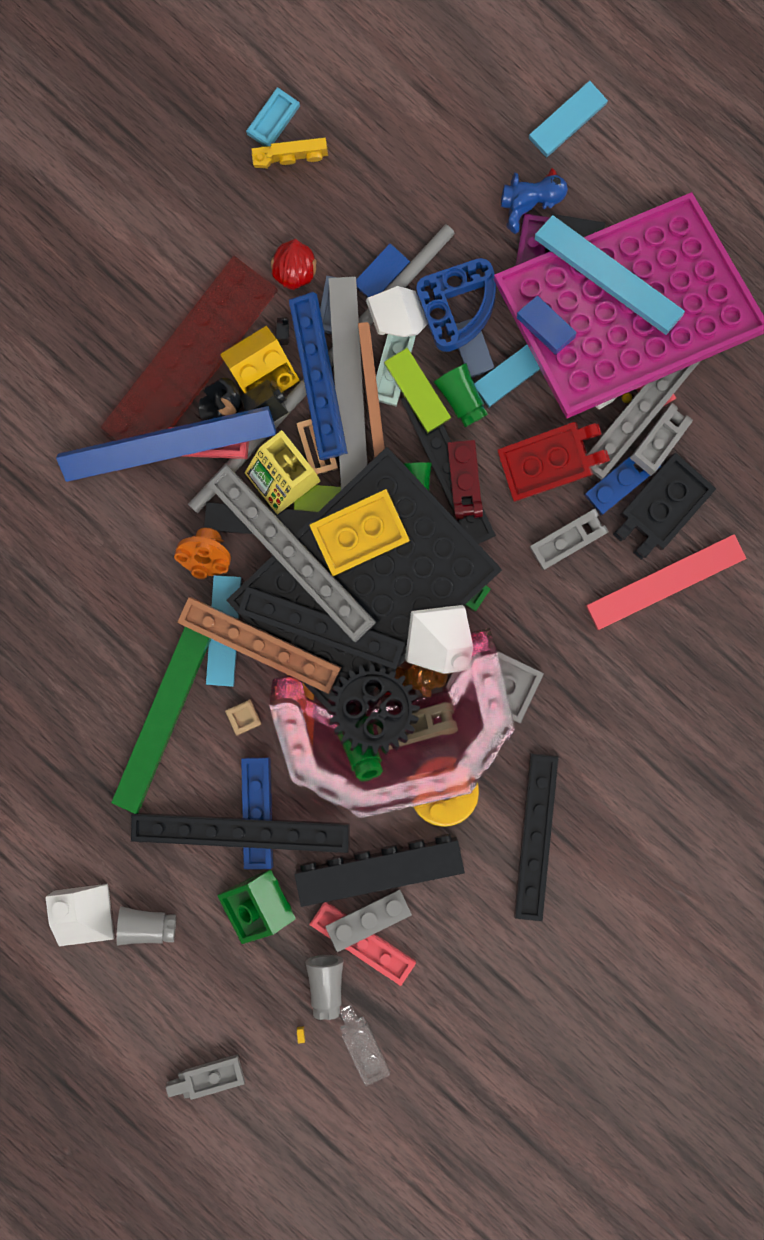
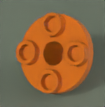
(203, 554)

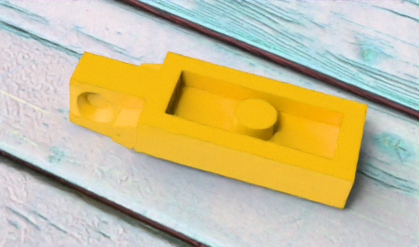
(289, 152)

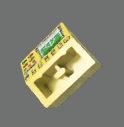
(281, 472)

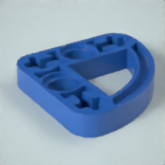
(443, 291)

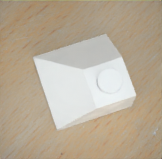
(440, 639)
(80, 915)

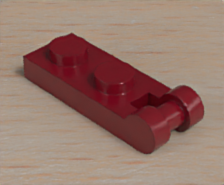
(464, 478)

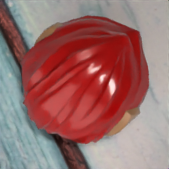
(293, 264)

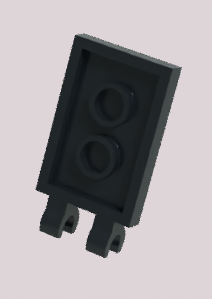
(665, 505)

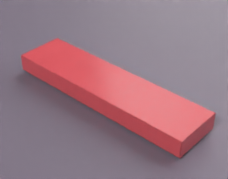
(371, 950)

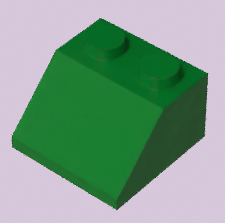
(257, 907)

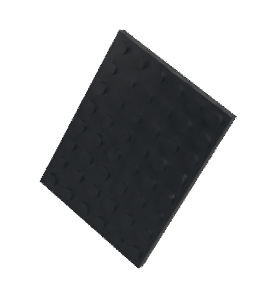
(430, 571)

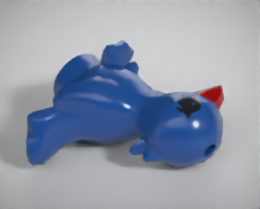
(523, 196)

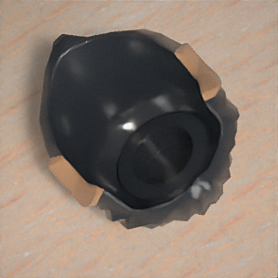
(220, 400)

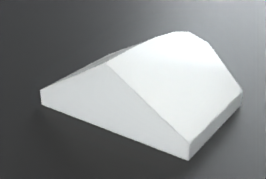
(397, 312)

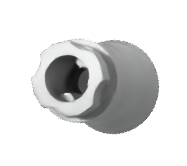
(144, 927)
(325, 985)

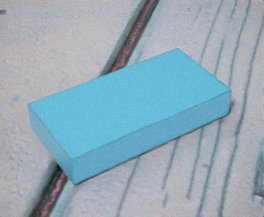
(273, 118)

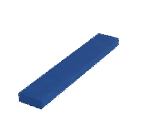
(318, 376)

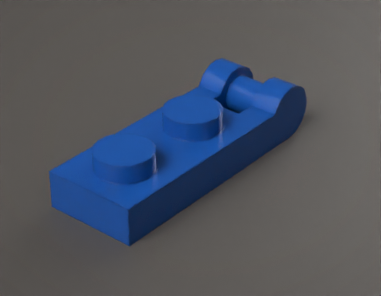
(615, 486)

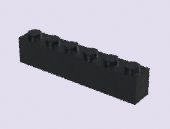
(379, 870)

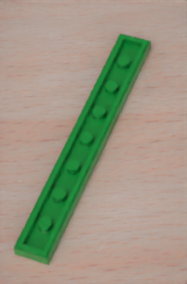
(161, 720)

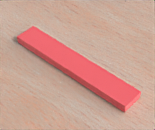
(666, 582)

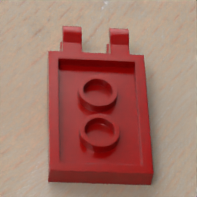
(550, 460)

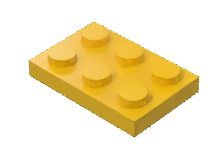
(359, 532)

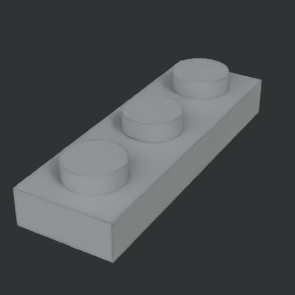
(368, 920)

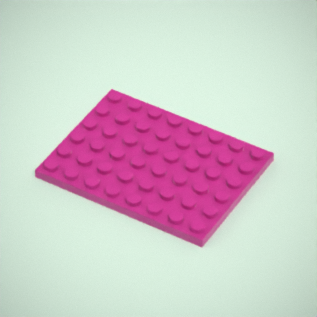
(614, 346)

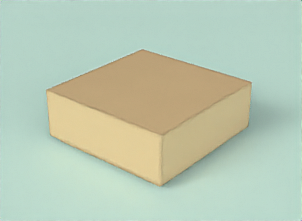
(243, 717)

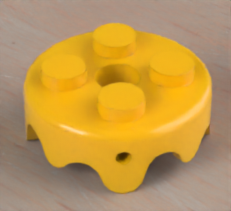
(450, 810)

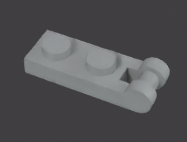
(661, 439)
(567, 540)

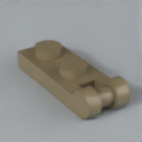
(425, 726)

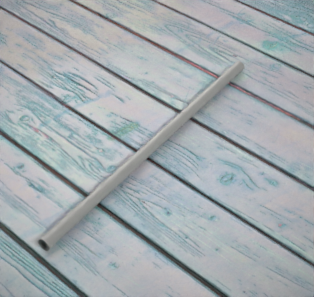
(299, 391)

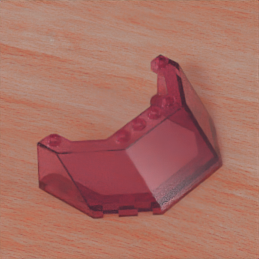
(415, 772)

